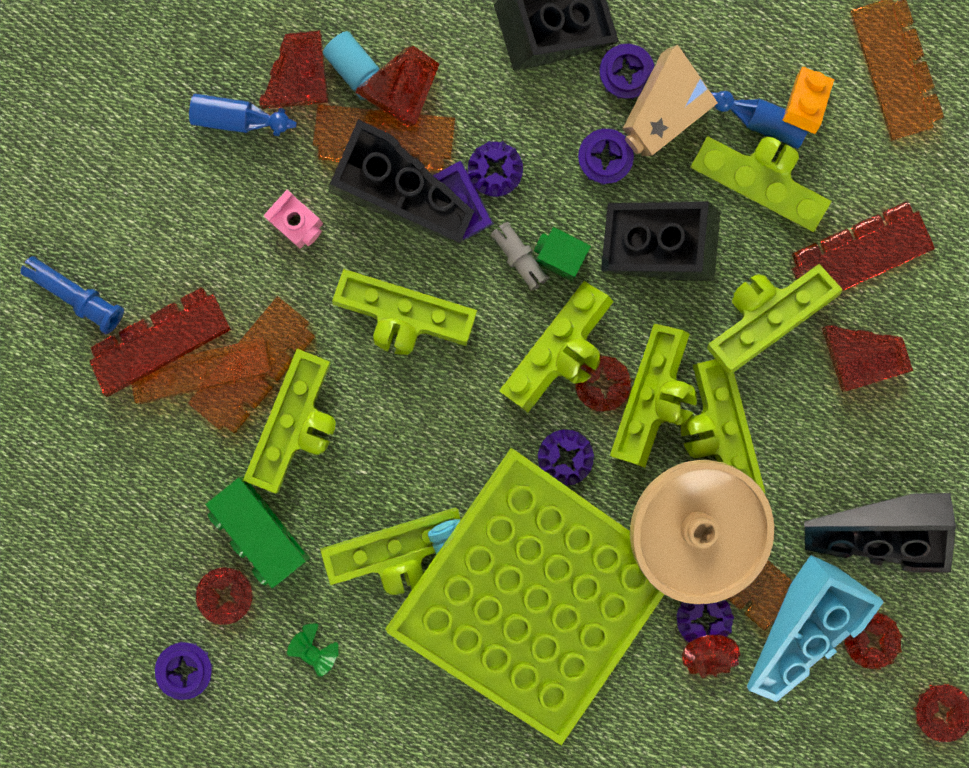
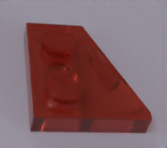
(298, 73)
(401, 85)
(865, 357)

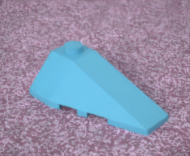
(813, 619)

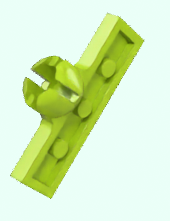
(763, 179)
(403, 312)
(770, 314)
(560, 349)
(654, 396)
(292, 423)
(722, 423)
(386, 552)

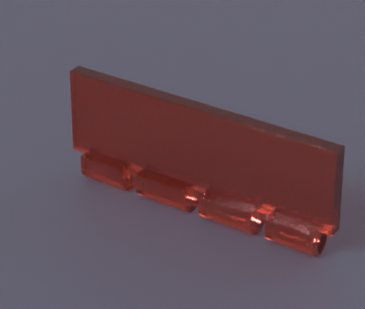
(873, 250)
(152, 348)

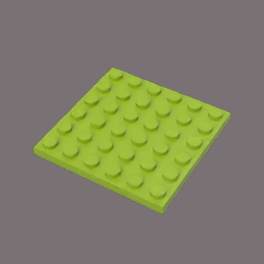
(530, 598)

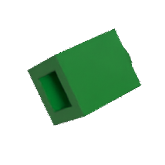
(561, 253)

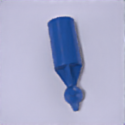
(235, 115)
(761, 117)

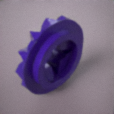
(635, 58)
(617, 146)
(494, 184)
(570, 440)
(693, 630)
(174, 684)

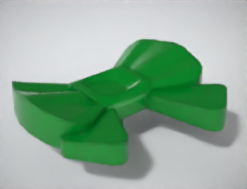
(302, 647)

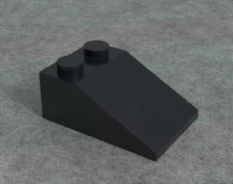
(553, 29)
(662, 240)

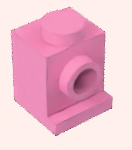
(284, 209)

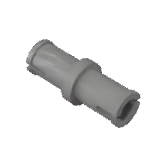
(519, 256)

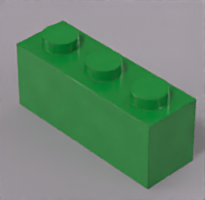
(256, 532)

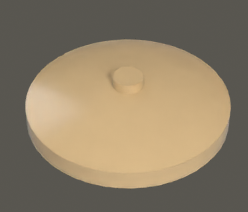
(702, 531)

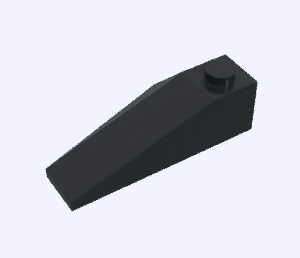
(393, 183)
(902, 530)

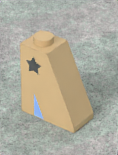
(667, 104)

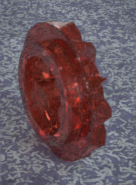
(615, 395)
(208, 599)
(699, 655)
(872, 657)
(956, 718)

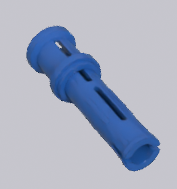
(84, 302)

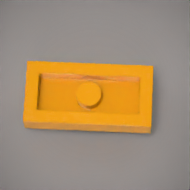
(808, 100)

